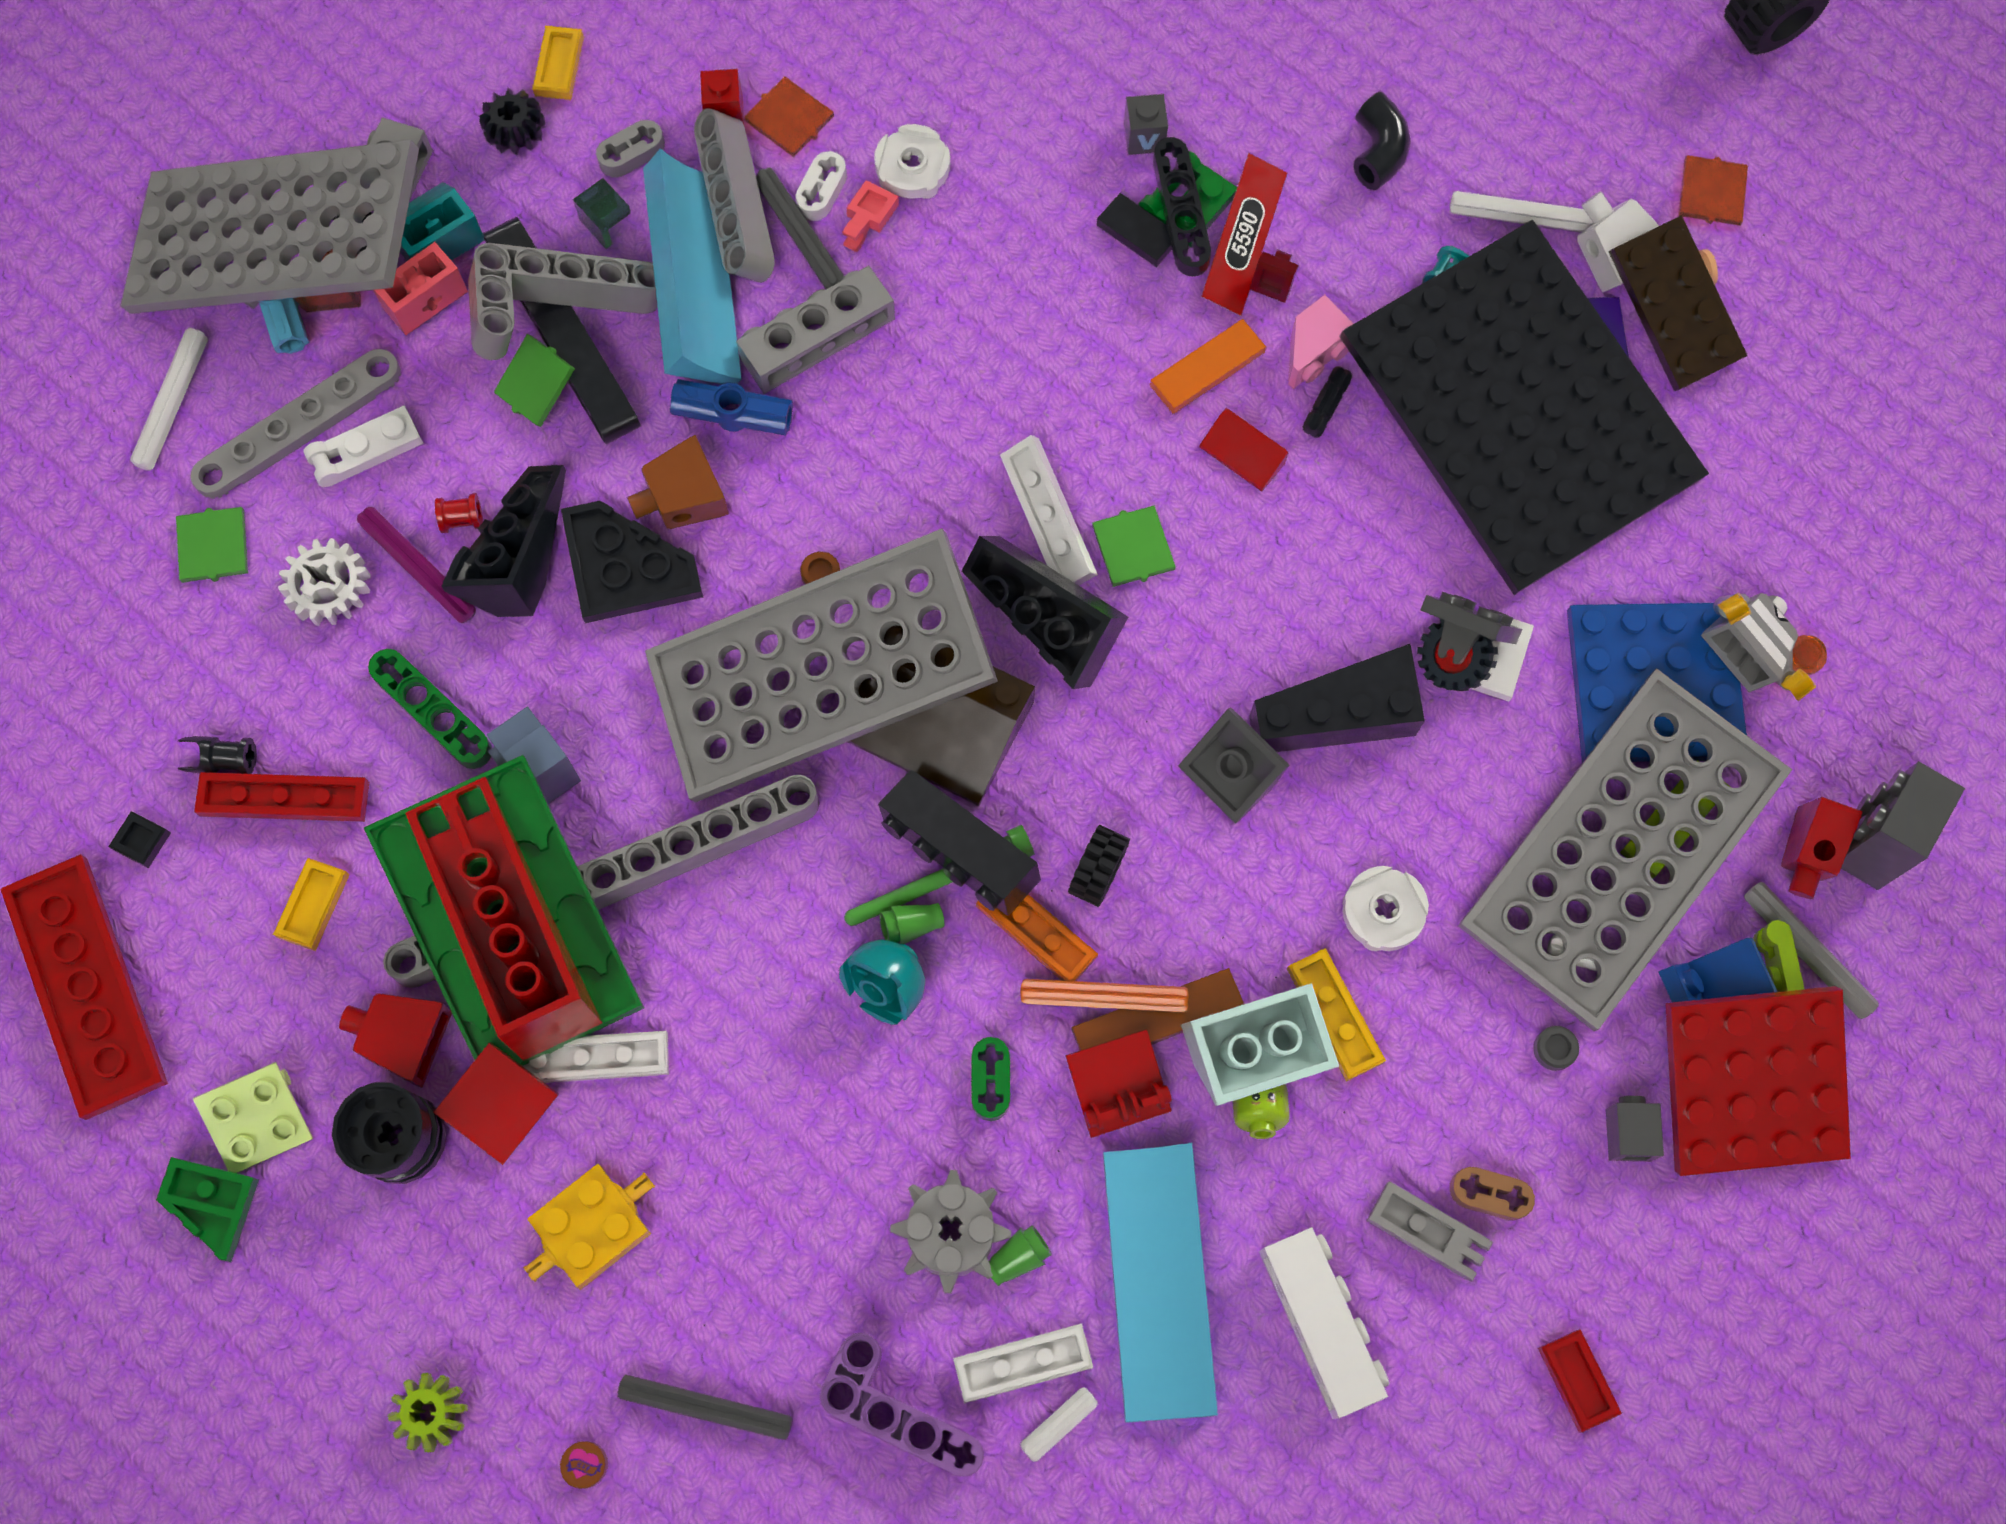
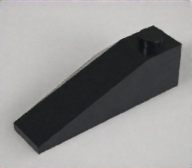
(511, 557)

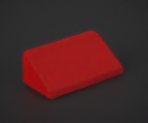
(1244, 449)

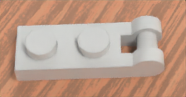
(363, 447)

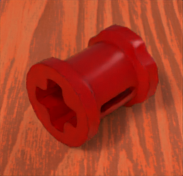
(458, 513)

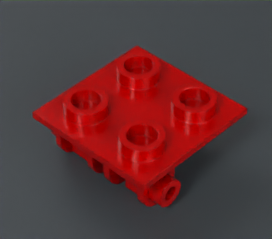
(1118, 1083)

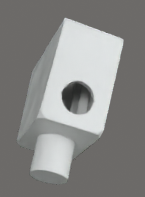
(1610, 229)

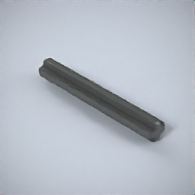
(798, 228)
(705, 1407)

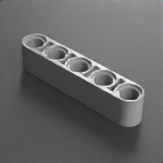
(734, 196)

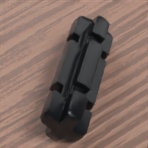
(1327, 402)

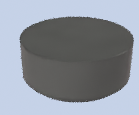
(1556, 1048)

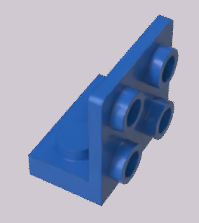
(1723, 973)

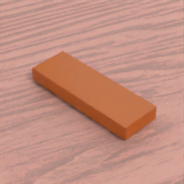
(1207, 366)
(1045, 938)

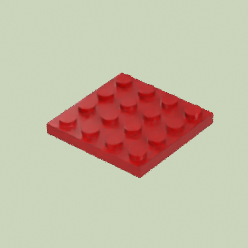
(1758, 1080)

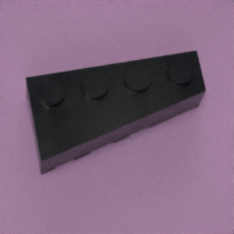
(1053, 612)
(1345, 706)

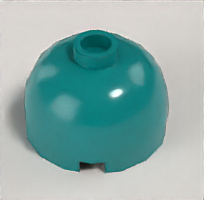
(886, 978)

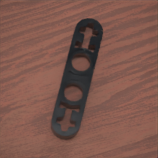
(1186, 205)

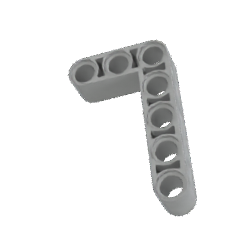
(552, 277)

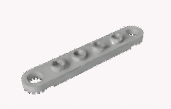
(295, 423)

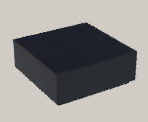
(139, 839)

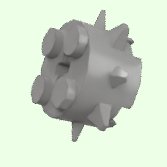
(949, 1257)

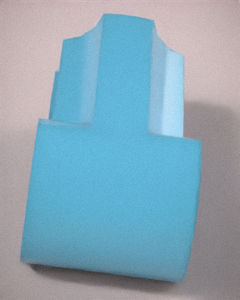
(284, 325)

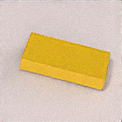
(558, 62)
(311, 904)

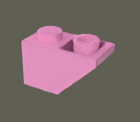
(1316, 340)

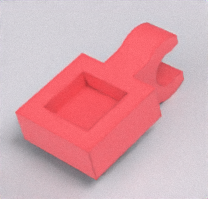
(868, 209)

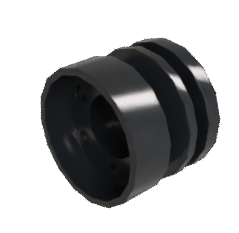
(367, 1127)

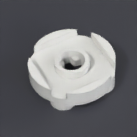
(918, 180)
(1392, 886)

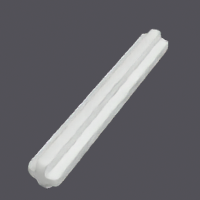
(1519, 211)
(169, 399)

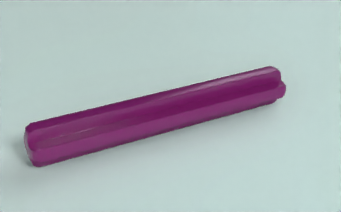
(413, 562)

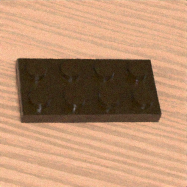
(1677, 303)

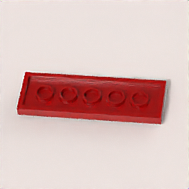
(83, 987)

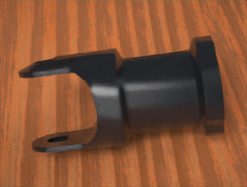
(223, 755)

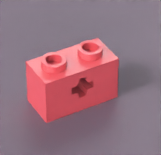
(421, 288)

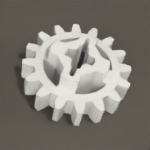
(323, 598)

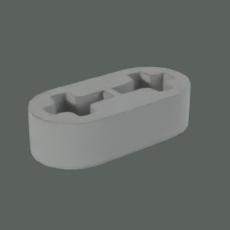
(630, 148)

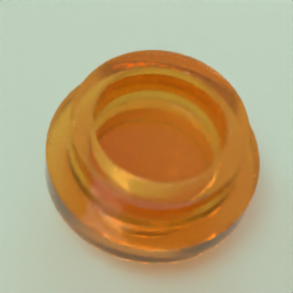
(1809, 654)

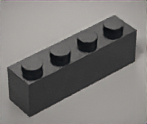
(959, 843)

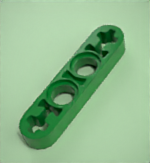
(430, 708)

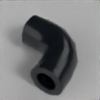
(1389, 138)

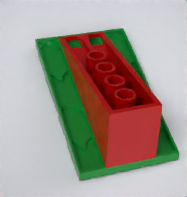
(504, 915)

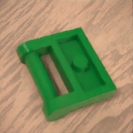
(1213, 191)

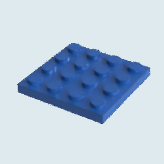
(1624, 643)

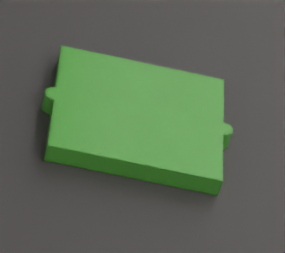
(534, 380)
(211, 544)
(1133, 546)

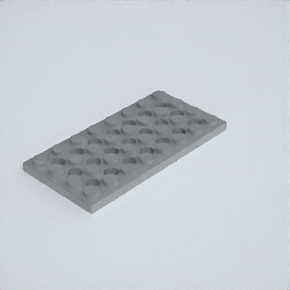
(274, 277)
(854, 715)
(1664, 903)

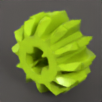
(427, 1431)

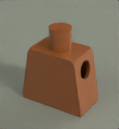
(680, 487)

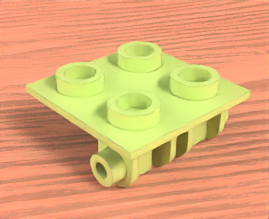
(253, 1118)

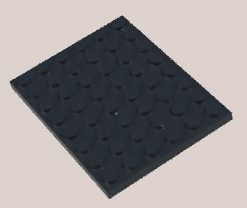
(1523, 406)

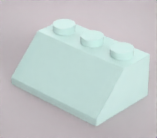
(1260, 1045)

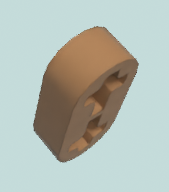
(1489, 1203)

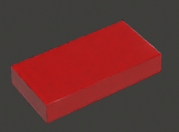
(1579, 1380)

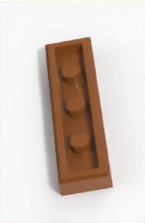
(1206, 997)

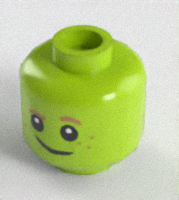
(1263, 1112)

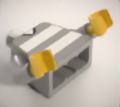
(1757, 642)

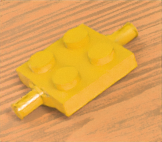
(589, 1226)

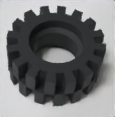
(1098, 865)

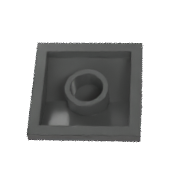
(1234, 765)

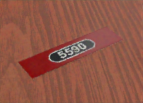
(1244, 234)

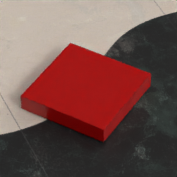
(496, 1103)

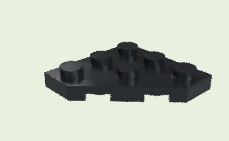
(624, 564)

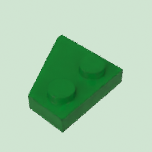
(208, 1203)

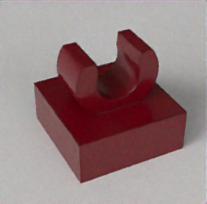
(1274, 275)

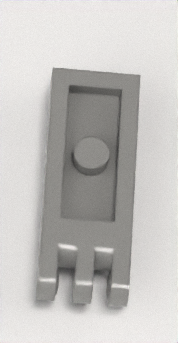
(1428, 1230)

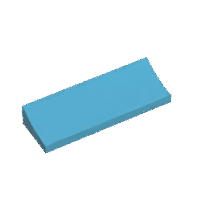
(689, 275)
(1159, 1284)

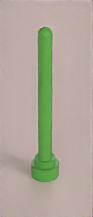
(924, 885)

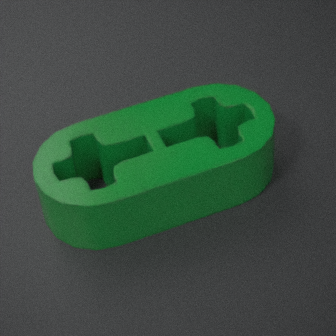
(1001, 1078)

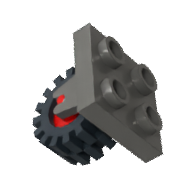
(1461, 647)

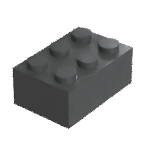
(1900, 824)

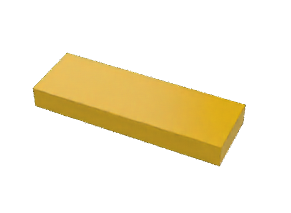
(1348, 1031)

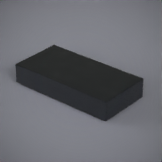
(1136, 229)

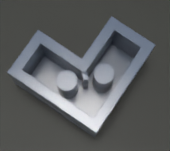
(527, 737)

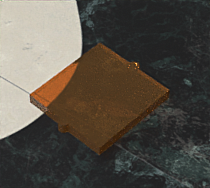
(789, 116)
(1713, 190)

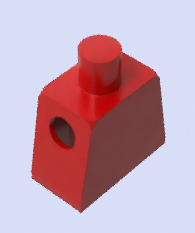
(1823, 830)
(398, 1034)

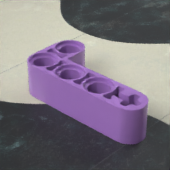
(905, 1416)

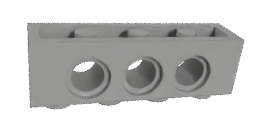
(809, 347)

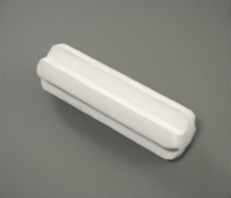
(1059, 1424)

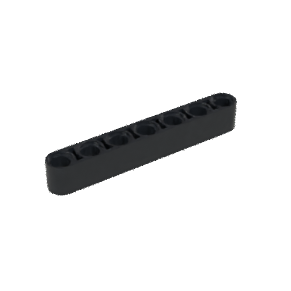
(564, 331)

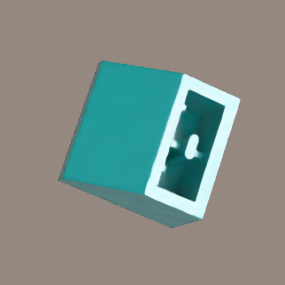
(440, 218)

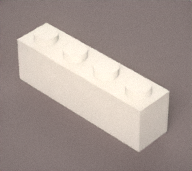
(1324, 1323)

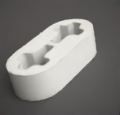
(828, 189)

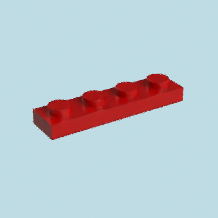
(282, 796)

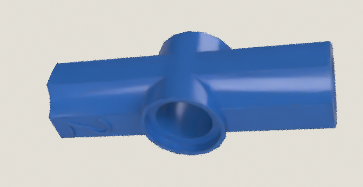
(708, 404)

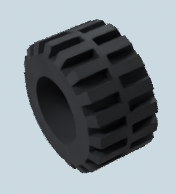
(1771, 23)

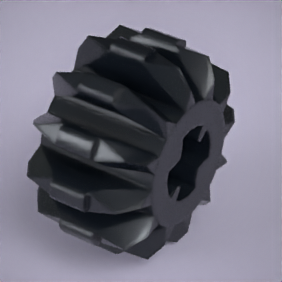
(512, 121)

